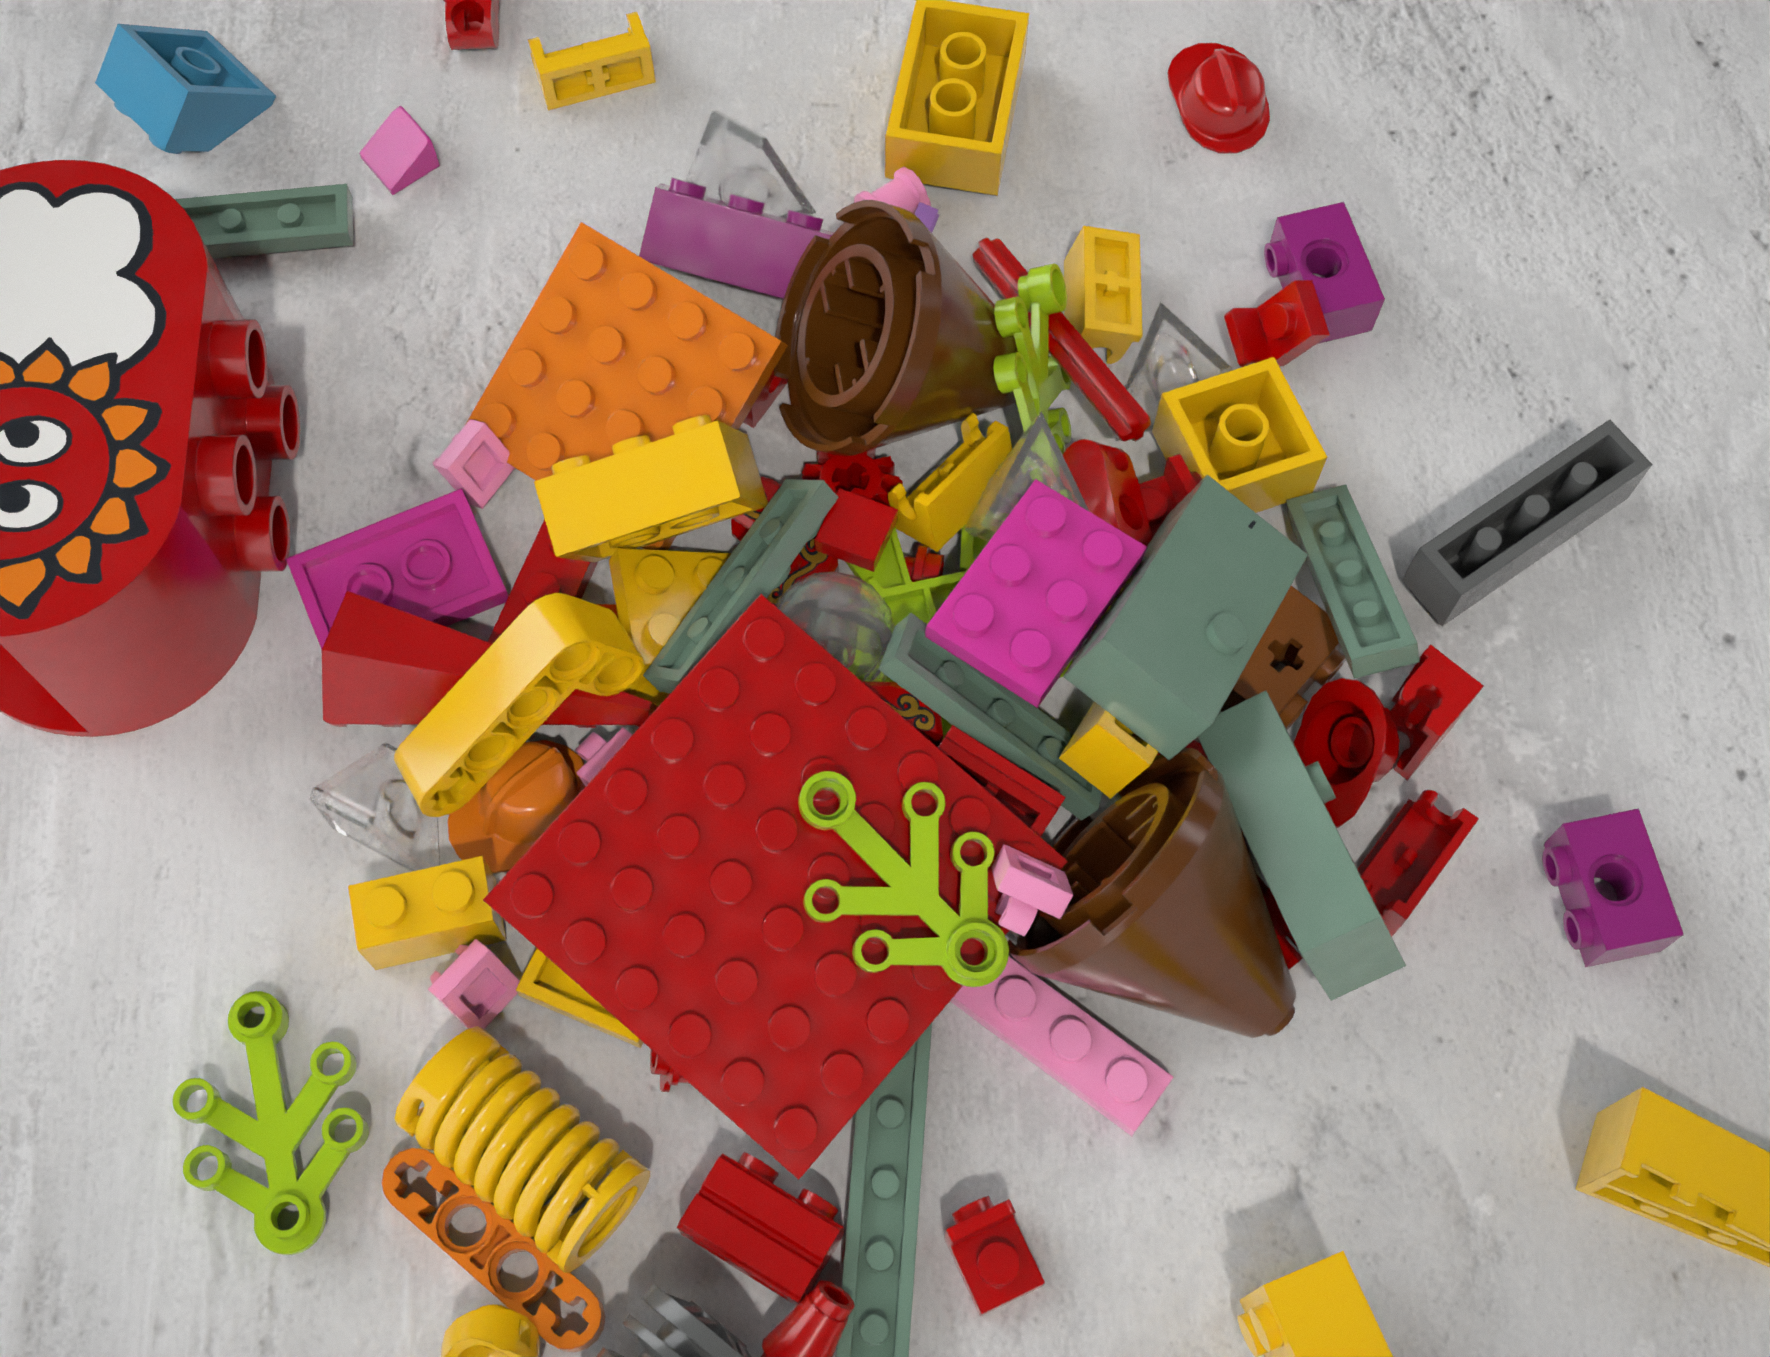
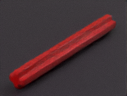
(1069, 349)

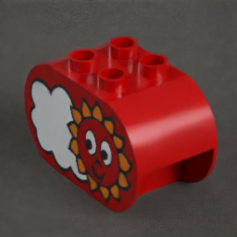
(126, 454)

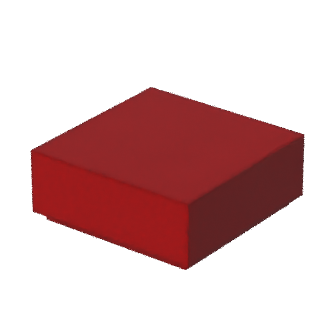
(856, 530)

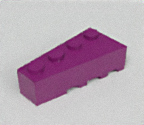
(726, 239)

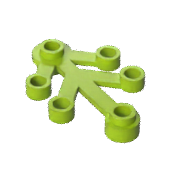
(1030, 372)
(911, 888)
(276, 1131)

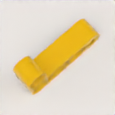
(510, 693)

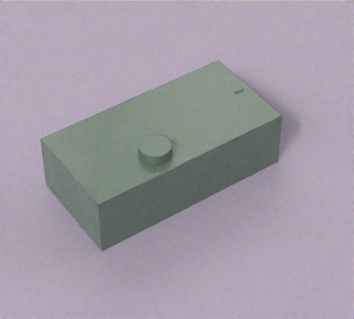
(1187, 619)
(1300, 847)

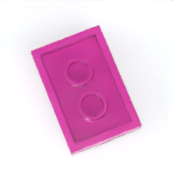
(415, 561)
(1035, 592)

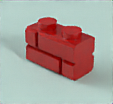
(761, 1227)

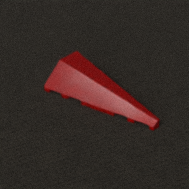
(398, 666)

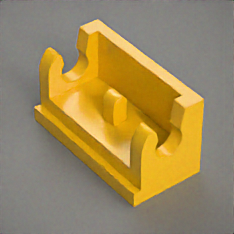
(594, 66)
(1105, 289)
(952, 491)

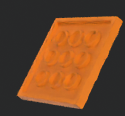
(619, 357)

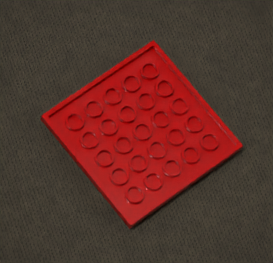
(689, 873)

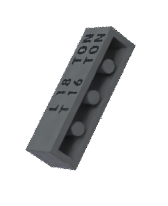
(1525, 522)

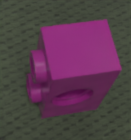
(1327, 245)
(1621, 853)

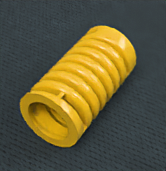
(520, 1129)

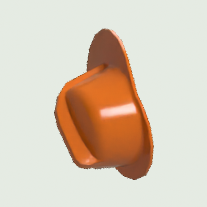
(516, 804)

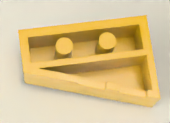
(1680, 1173)

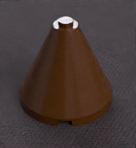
(884, 336)
(1167, 907)

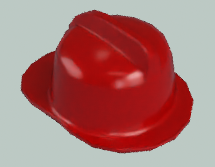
(1219, 97)
(1351, 741)

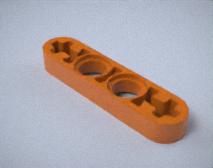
(488, 1254)

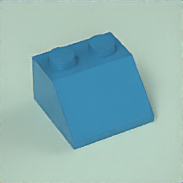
(180, 86)

